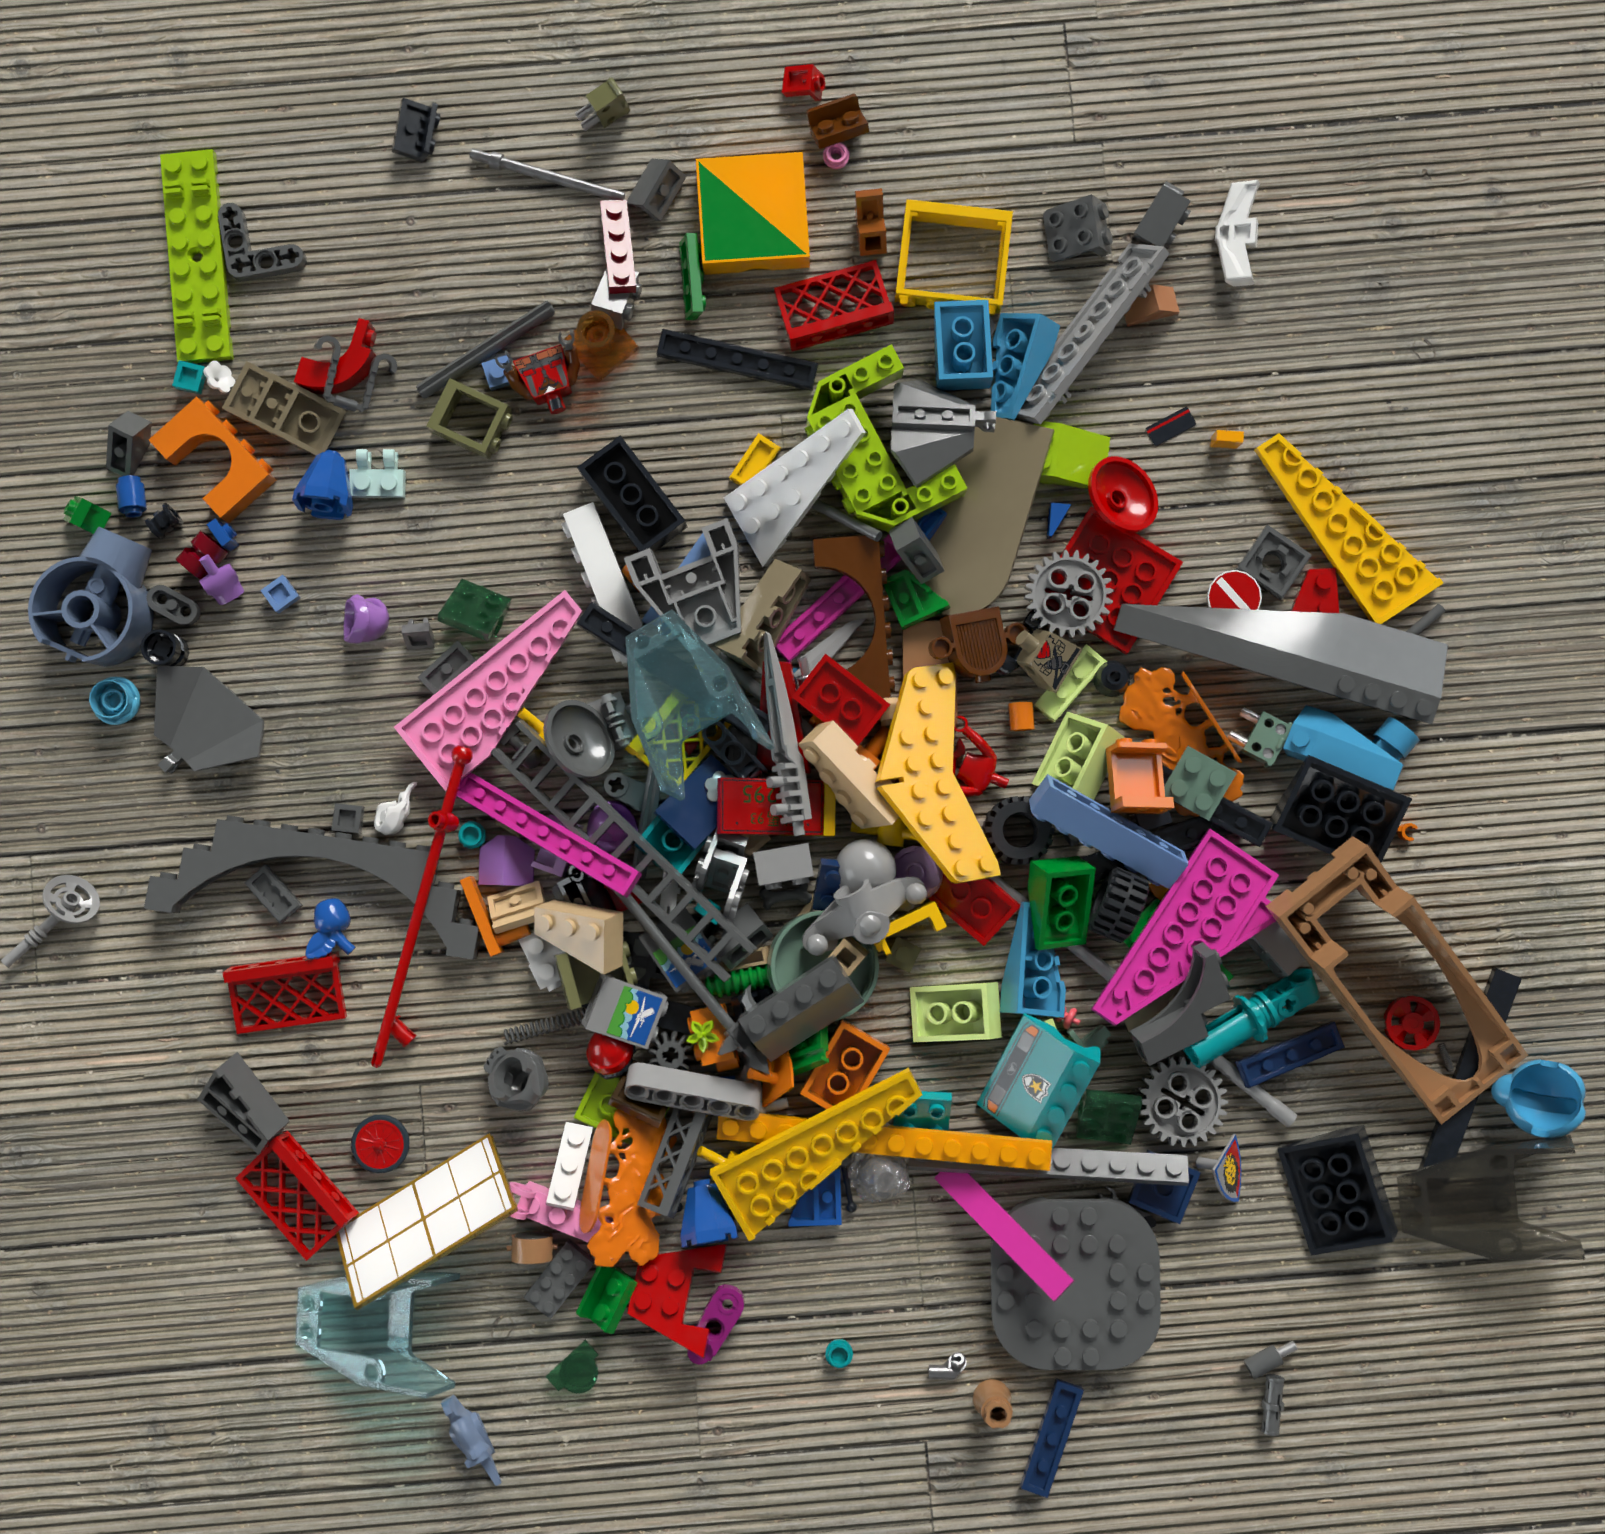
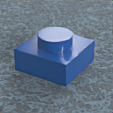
(224, 534)

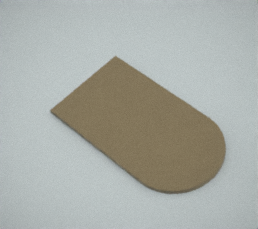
(987, 524)

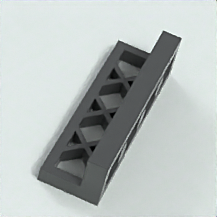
(682, 1168)

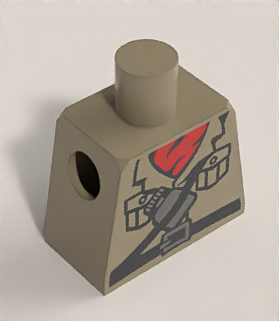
(1046, 658)

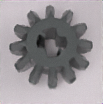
(665, 1046)

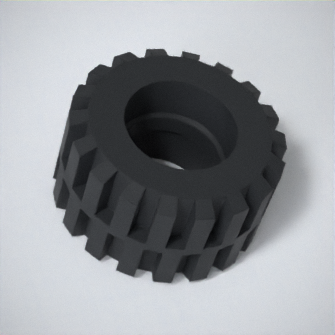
(1001, 848)
(1118, 904)

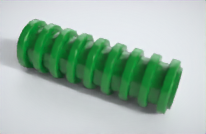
(738, 982)

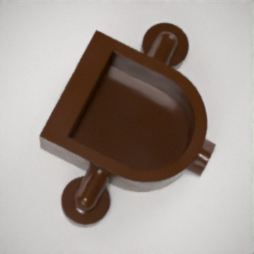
(975, 642)

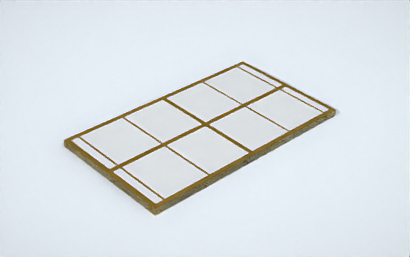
(425, 1221)

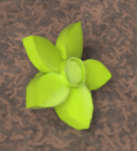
(702, 1034)

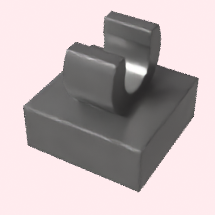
(418, 635)

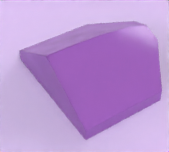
(506, 862)

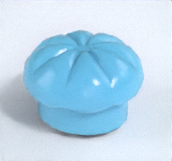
(115, 700)

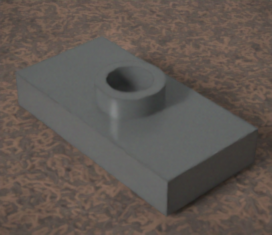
(273, 894)

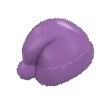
(364, 619)
(615, 834)

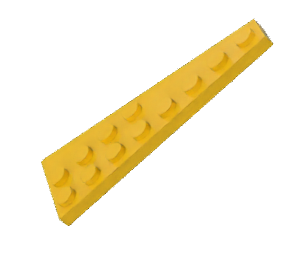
(1366, 558)
(783, 1168)

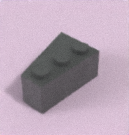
(243, 1104)

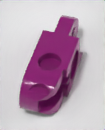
(725, 1316)

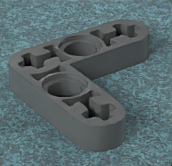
(245, 255)

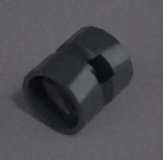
(164, 648)

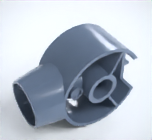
(115, 563)

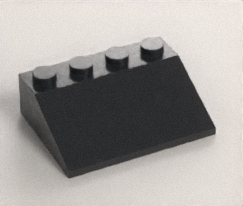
(1332, 805)
(1338, 1191)

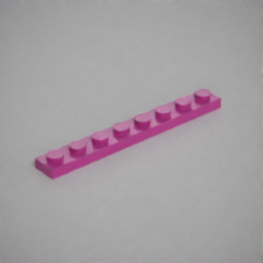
(548, 834)

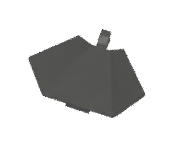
(932, 429)
(203, 720)

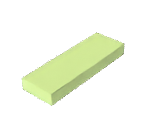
(1081, 673)

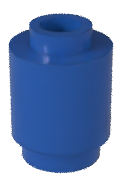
(131, 496)

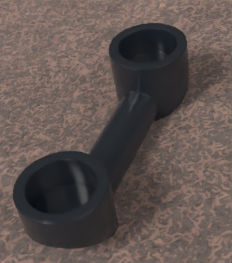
(1011, 662)

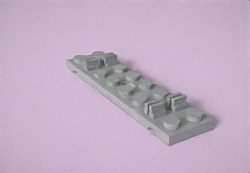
(1091, 328)

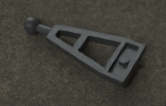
(447, 668)

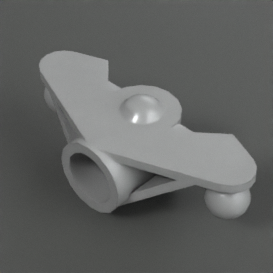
(862, 913)

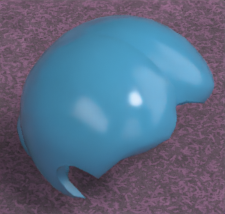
(1542, 1098)

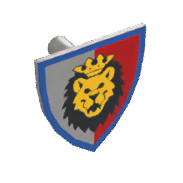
(1226, 1170)

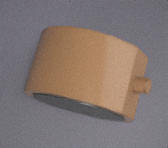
(532, 1247)

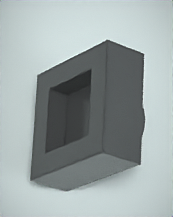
(348, 818)

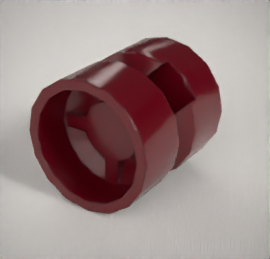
(201, 545)

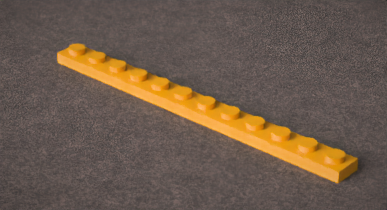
(911, 1142)

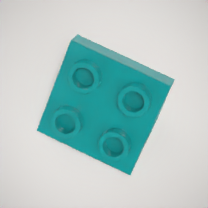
(927, 1112)

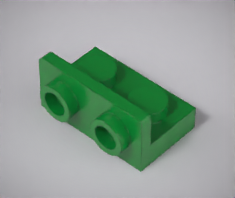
(607, 1297)

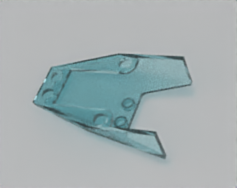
(677, 692)
(373, 1342)

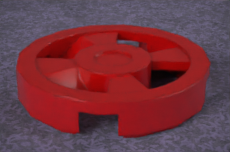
(1411, 1022)

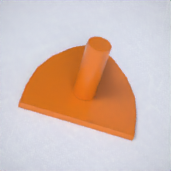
(778, 1082)

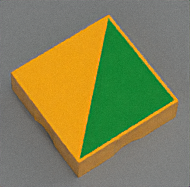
(753, 213)

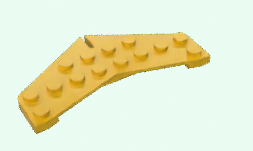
(927, 791)

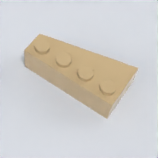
(848, 775)

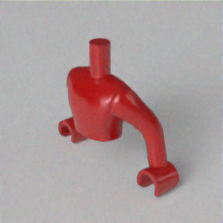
(976, 769)

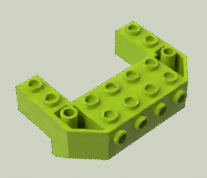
(868, 476)

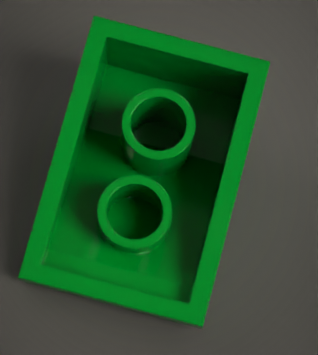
(1060, 901)

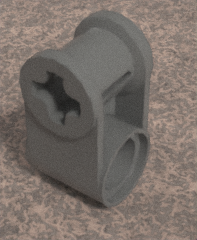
(632, 793)

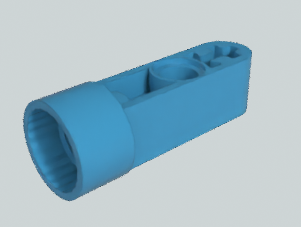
(1395, 738)

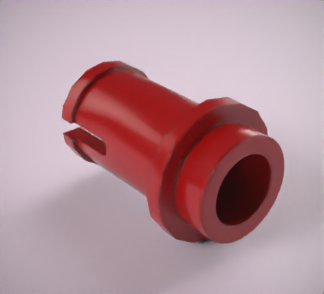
(402, 1032)

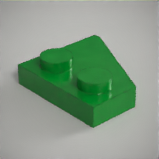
(913, 600)

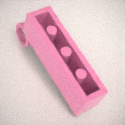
(534, 1207)

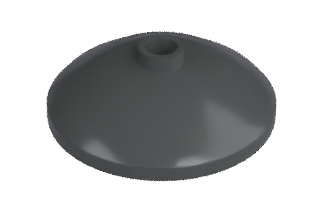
(579, 739)

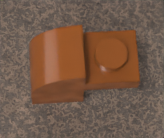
(870, 222)

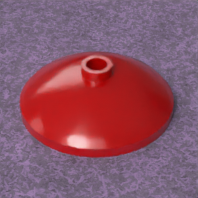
(1123, 494)

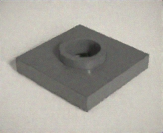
(1291, 556)

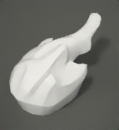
(391, 815)

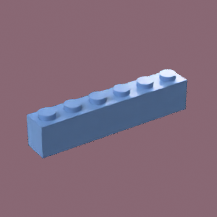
(1107, 832)

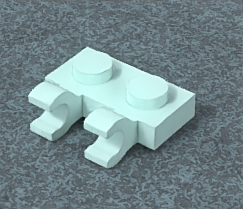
(377, 482)

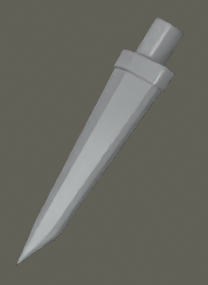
(831, 644)

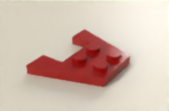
(664, 1293)

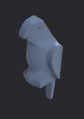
(470, 1436)

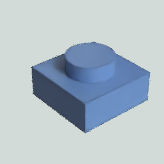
(494, 374)
(280, 594)

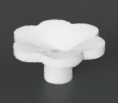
(219, 377)

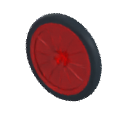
(380, 1143)

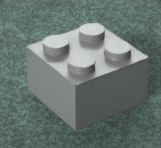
(783, 865)

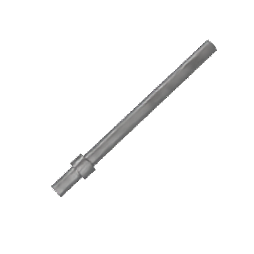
(498, 161)

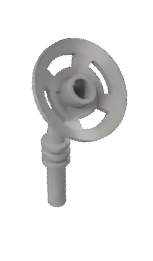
(64, 911)

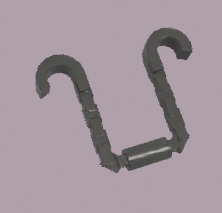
(343, 402)

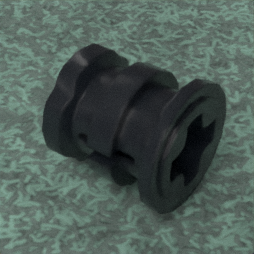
(163, 521)

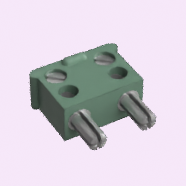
(1268, 740)

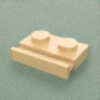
(515, 906)

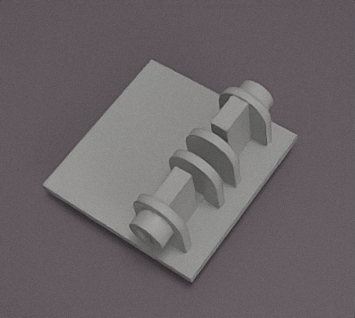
(613, 711)

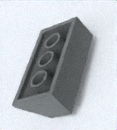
(800, 1008)

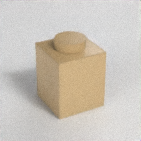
(850, 954)

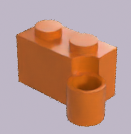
(723, 1062)

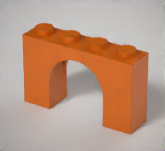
(200, 424)

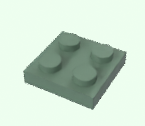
(1198, 782)

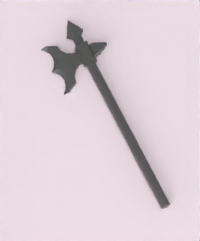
(736, 1036)

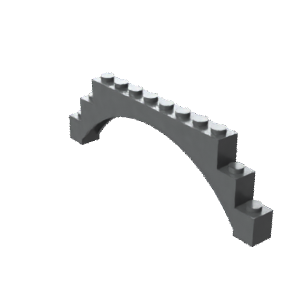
(245, 844)

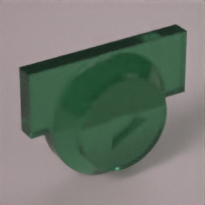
(577, 1370)

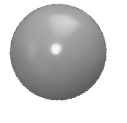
(864, 861)

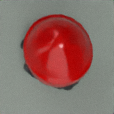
(609, 1056)

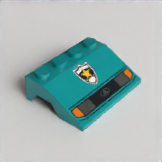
(1038, 1080)

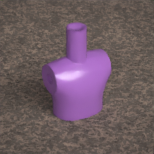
(220, 582)

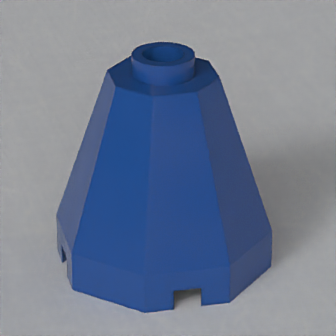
(325, 488)
(706, 1216)

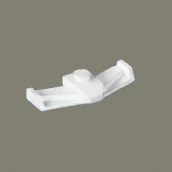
(1237, 232)

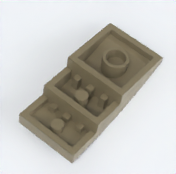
(283, 409)

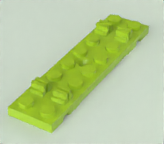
(193, 228)

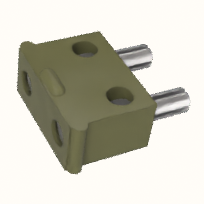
(606, 103)

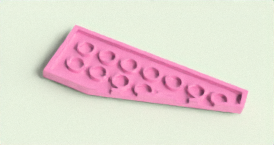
(489, 694)

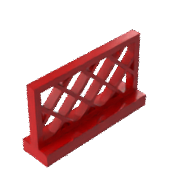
(835, 326)
(275, 971)
(308, 1176)

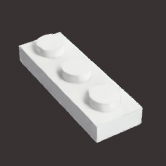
(569, 1166)

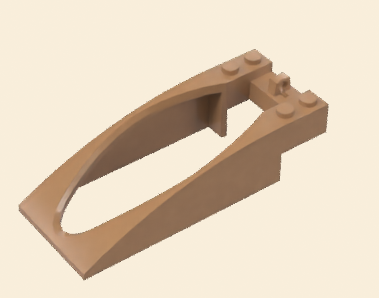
(1359, 868)

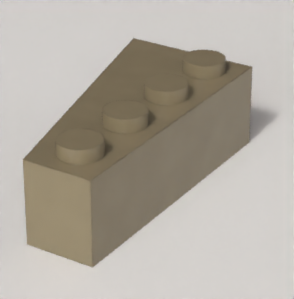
(766, 610)

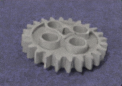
(1071, 569)
(1170, 1122)

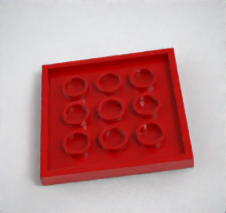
(1136, 567)

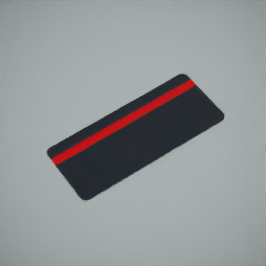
(1171, 426)

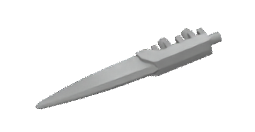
(786, 754)

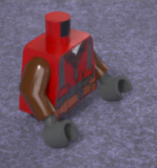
(545, 374)

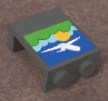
(673, 976)

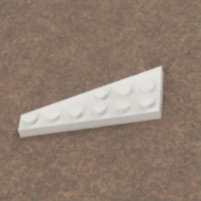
(785, 490)

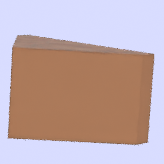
(1158, 304)

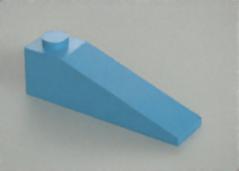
(1022, 351)
(1339, 744)
(1031, 975)

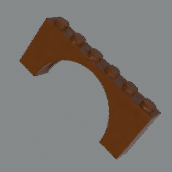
(860, 560)

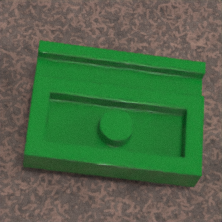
(810, 1052)

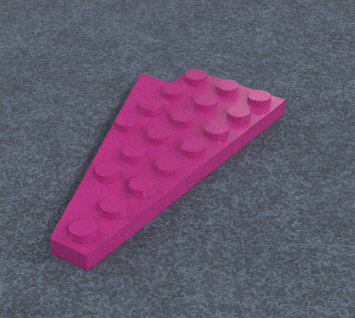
(1211, 902)

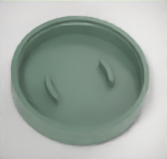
(790, 959)

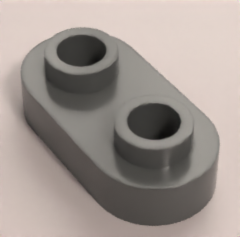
(175, 605)

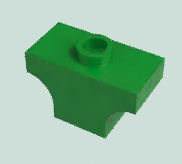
(85, 514)

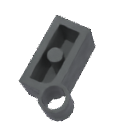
(1162, 217)

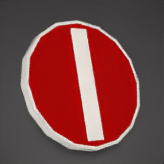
(1234, 591)

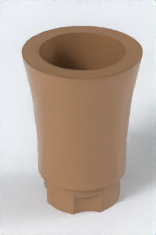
(993, 1394)

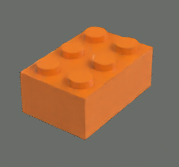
(851, 1066)

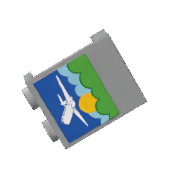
(624, 1011)

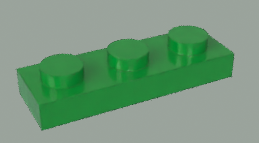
(692, 276)

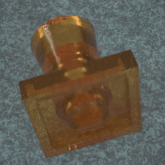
(607, 353)

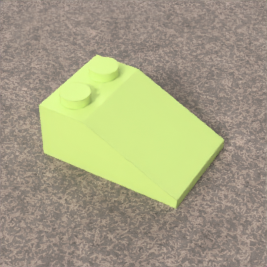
(955, 1012)

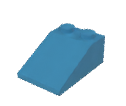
(962, 345)

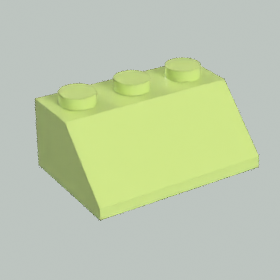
(1078, 754)

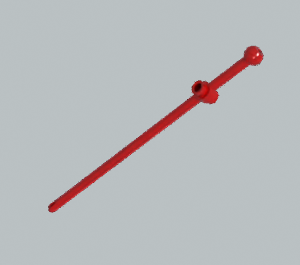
(442, 822)

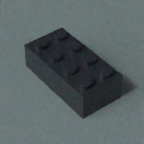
(632, 496)

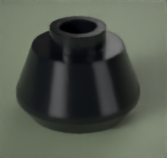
(1105, 683)

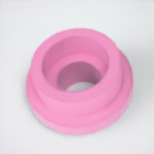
(840, 149)

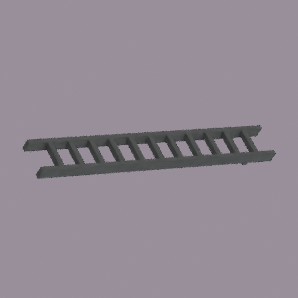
(633, 835)

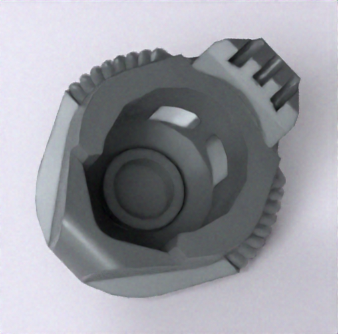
(516, 1078)

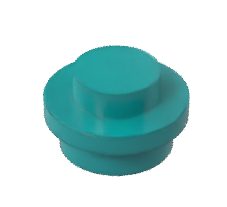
(472, 835)
(839, 1353)

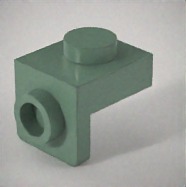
(1096, 1037)

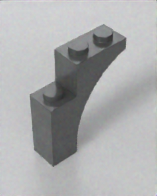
(1184, 1018)

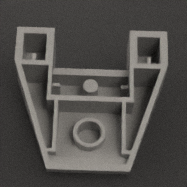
(701, 592)

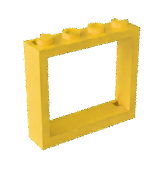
(958, 216)

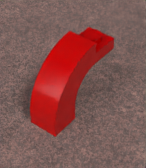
(351, 368)

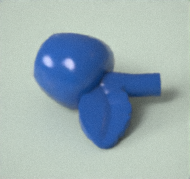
(330, 920)

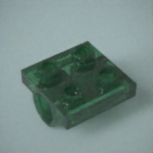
(475, 610)
(1108, 1116)

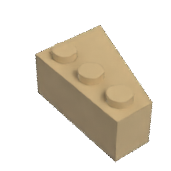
(583, 932)

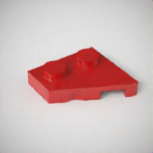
(1318, 592)

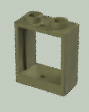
(446, 407)

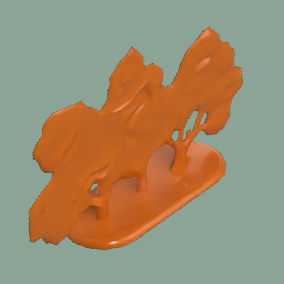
(1146, 711)
(632, 1224)

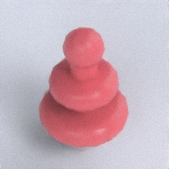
(1069, 1018)

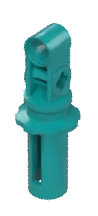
(1254, 1016)

